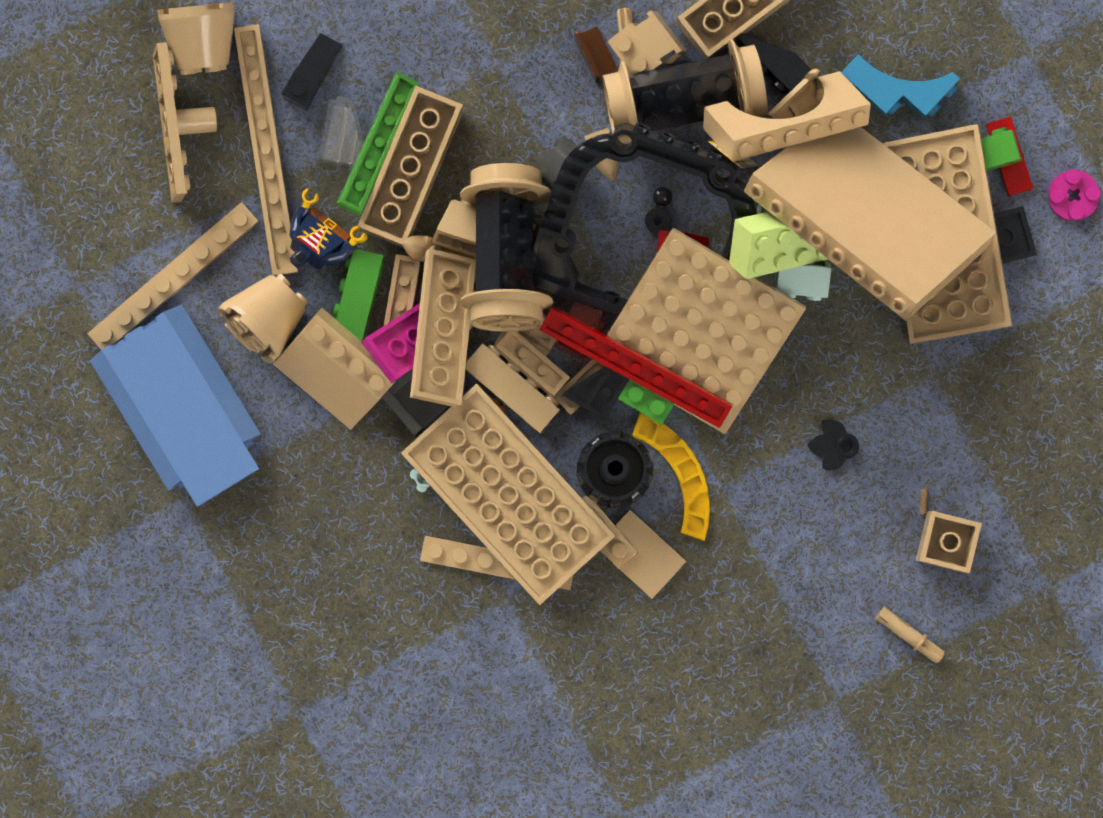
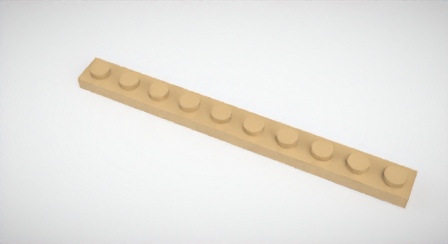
(265, 148)

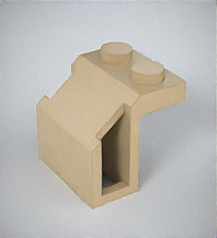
(647, 44)

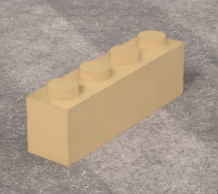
(511, 388)

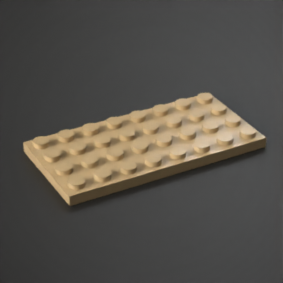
(978, 294)
(508, 494)

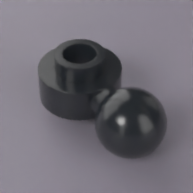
(662, 197)

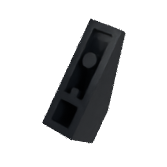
(311, 72)

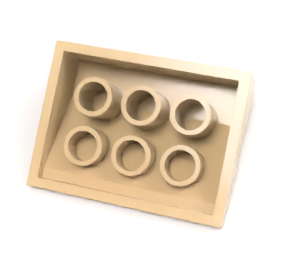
(334, 369)

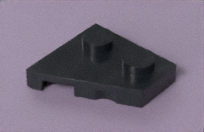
(598, 391)

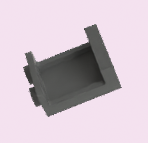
(413, 412)

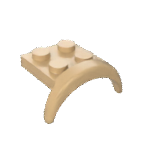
(799, 100)

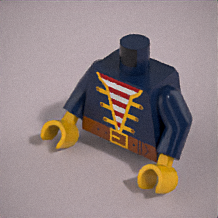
(318, 238)

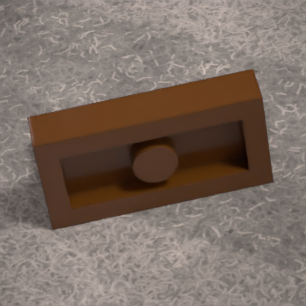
(595, 53)

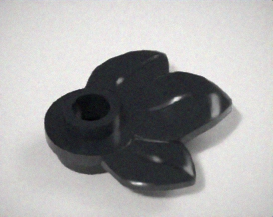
(829, 445)

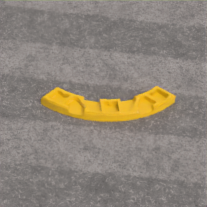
(686, 469)

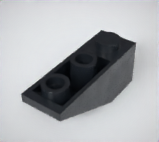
(779, 64)

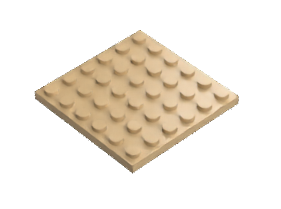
(706, 321)

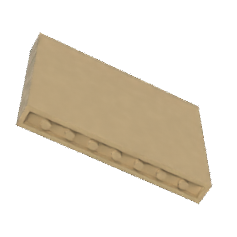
(871, 216)

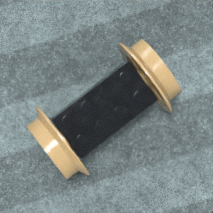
(680, 92)
(504, 247)

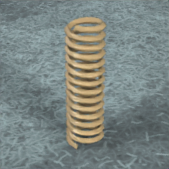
(924, 499)

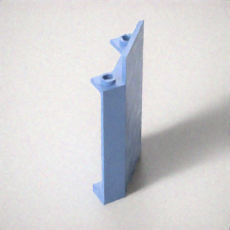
(180, 405)

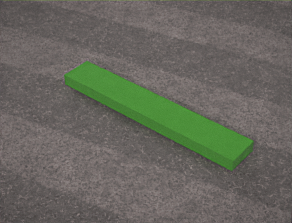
(376, 145)

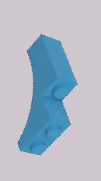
(886, 91)

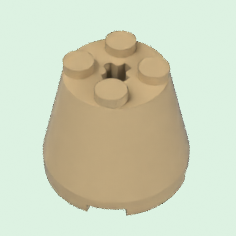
(199, 36)
(264, 316)

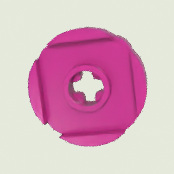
(1088, 194)

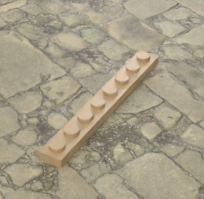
(173, 277)

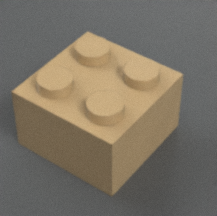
(948, 542)

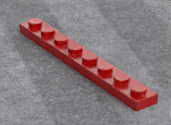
(635, 367)

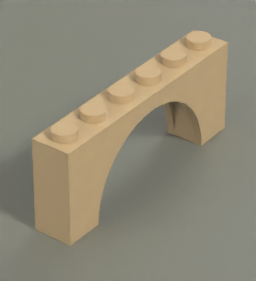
(745, 135)

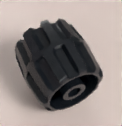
(609, 489)

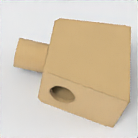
(458, 228)

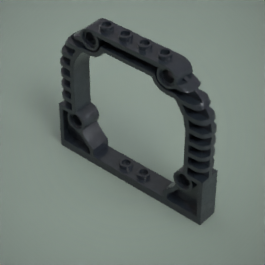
(553, 264)

